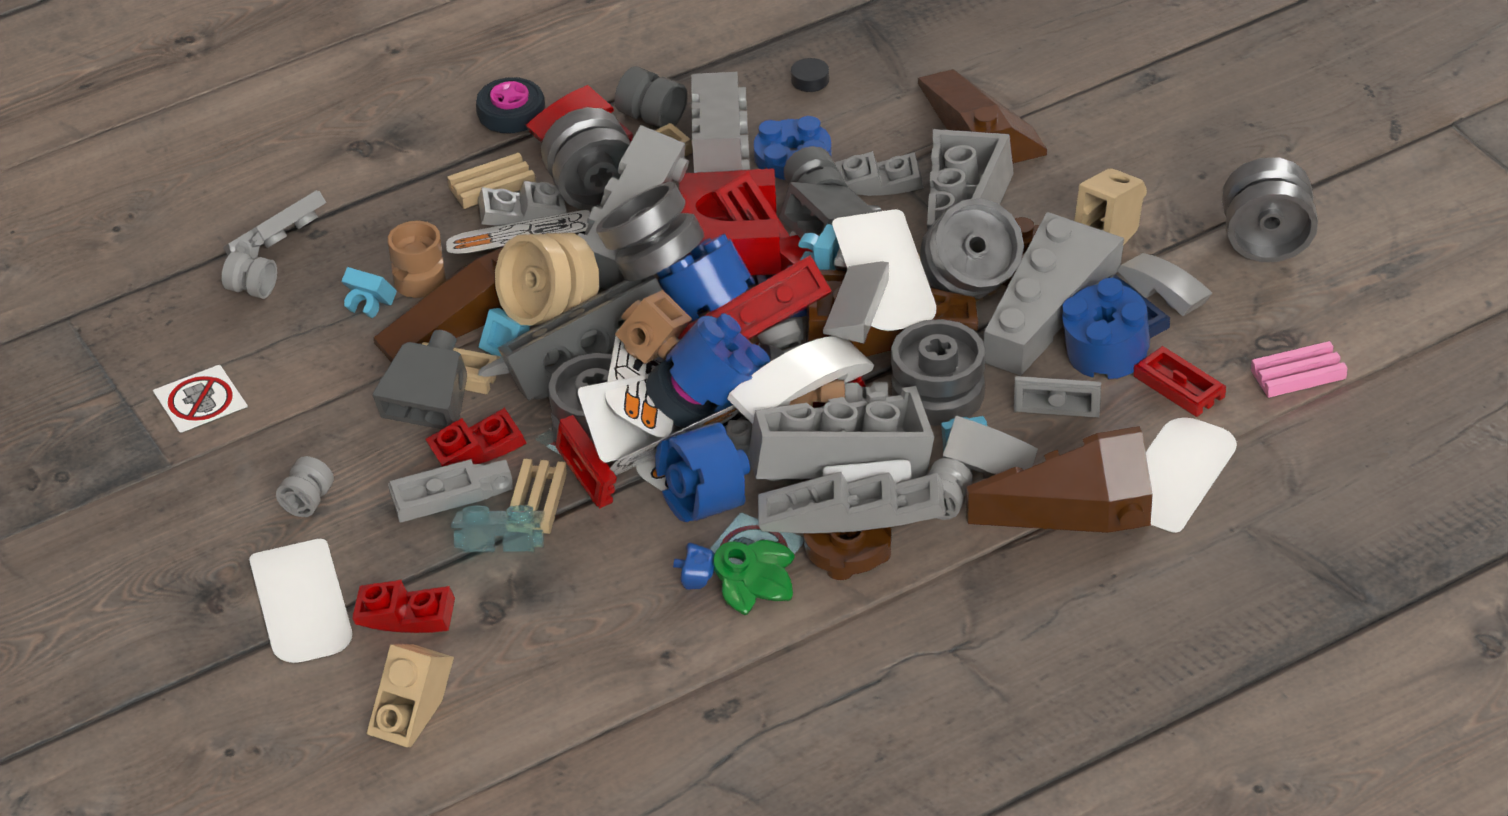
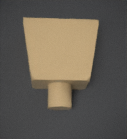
(1111, 203)

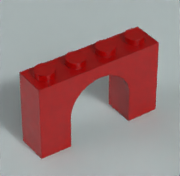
(754, 239)

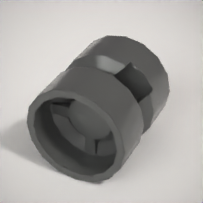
(650, 97)
(812, 166)

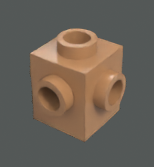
(652, 327)

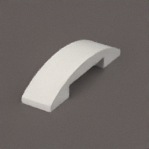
(799, 373)

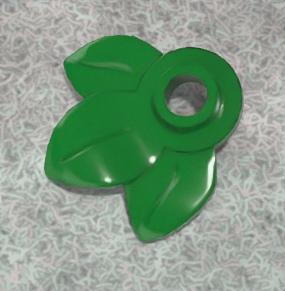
(758, 576)

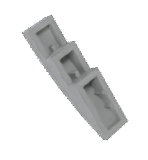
(838, 506)

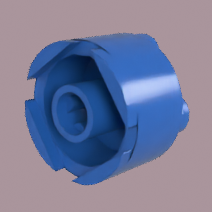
(706, 276)
(1106, 329)
(714, 360)
(702, 472)

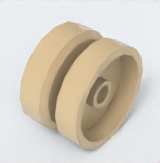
(545, 276)

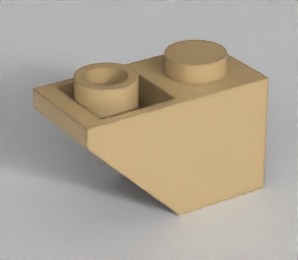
(408, 693)

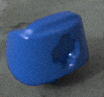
(697, 567)

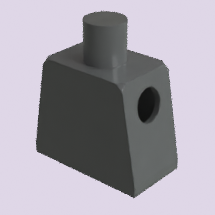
(813, 206)
(424, 383)

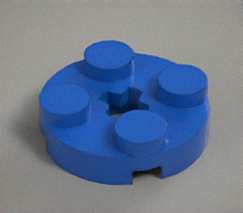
(777, 137)

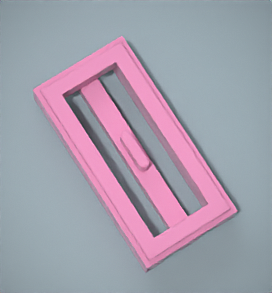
(1296, 367)

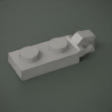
(272, 229)
(448, 488)

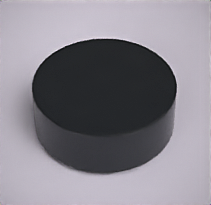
(810, 74)

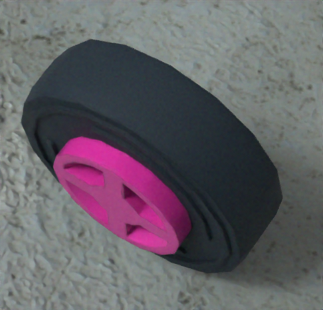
(509, 104)
(673, 400)

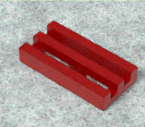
(756, 195)
(1175, 385)
(585, 462)

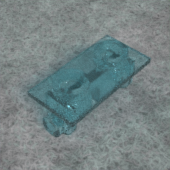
(481, 526)

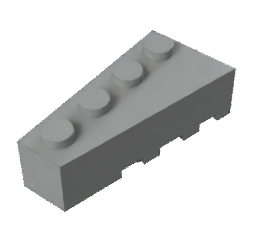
(719, 123)
(646, 163)
(967, 168)
(1055, 267)
(804, 439)

